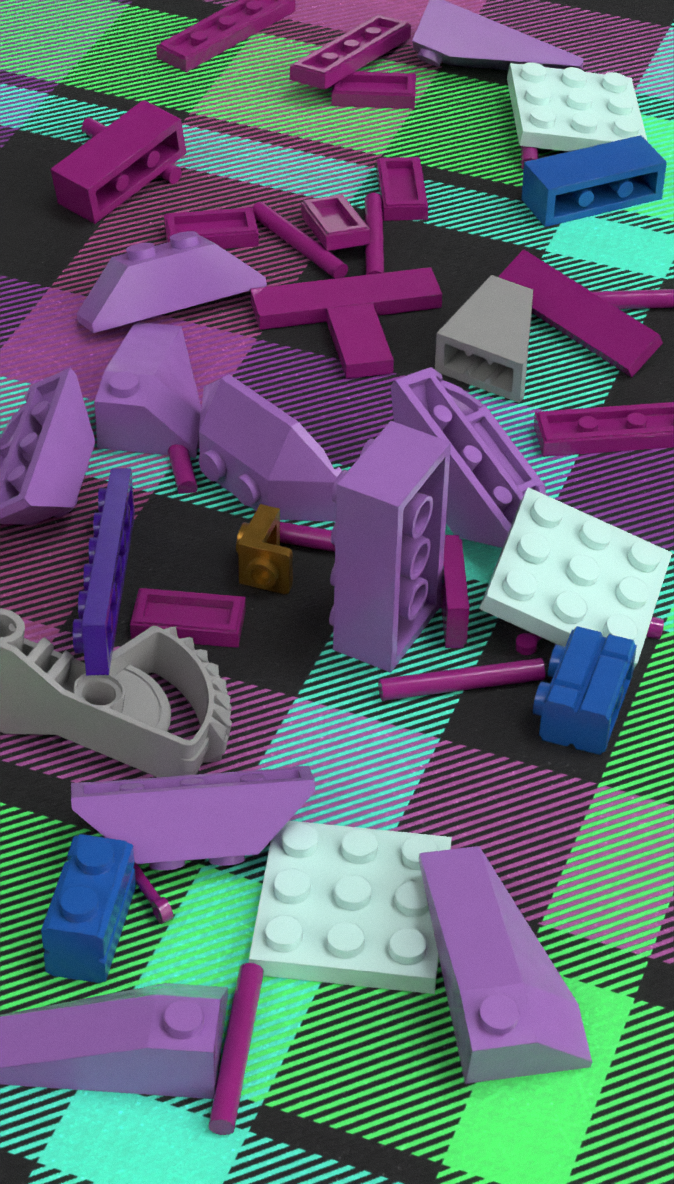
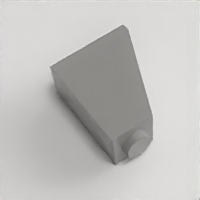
(489, 339)

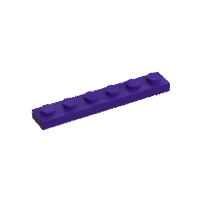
(105, 573)

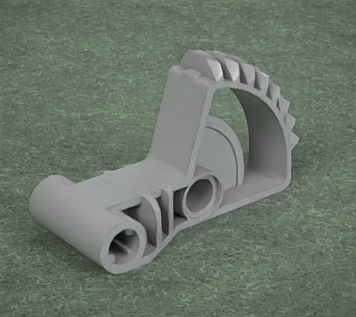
(116, 712)

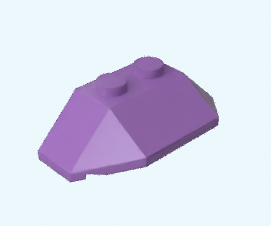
(164, 280)
(45, 452)
(263, 454)
(485, 465)
(195, 814)

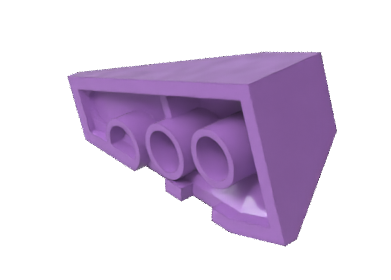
(470, 40)
(149, 394)
(500, 984)
(120, 1042)

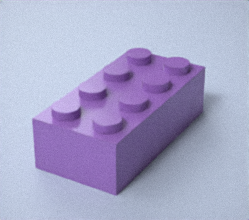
(389, 544)

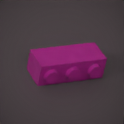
(118, 161)

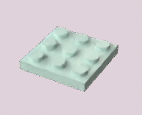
(572, 107)
(574, 572)
(347, 908)

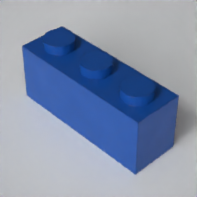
(593, 180)

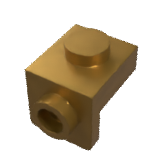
(261, 557)

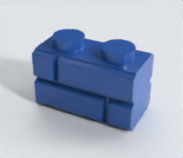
(585, 689)
(89, 908)

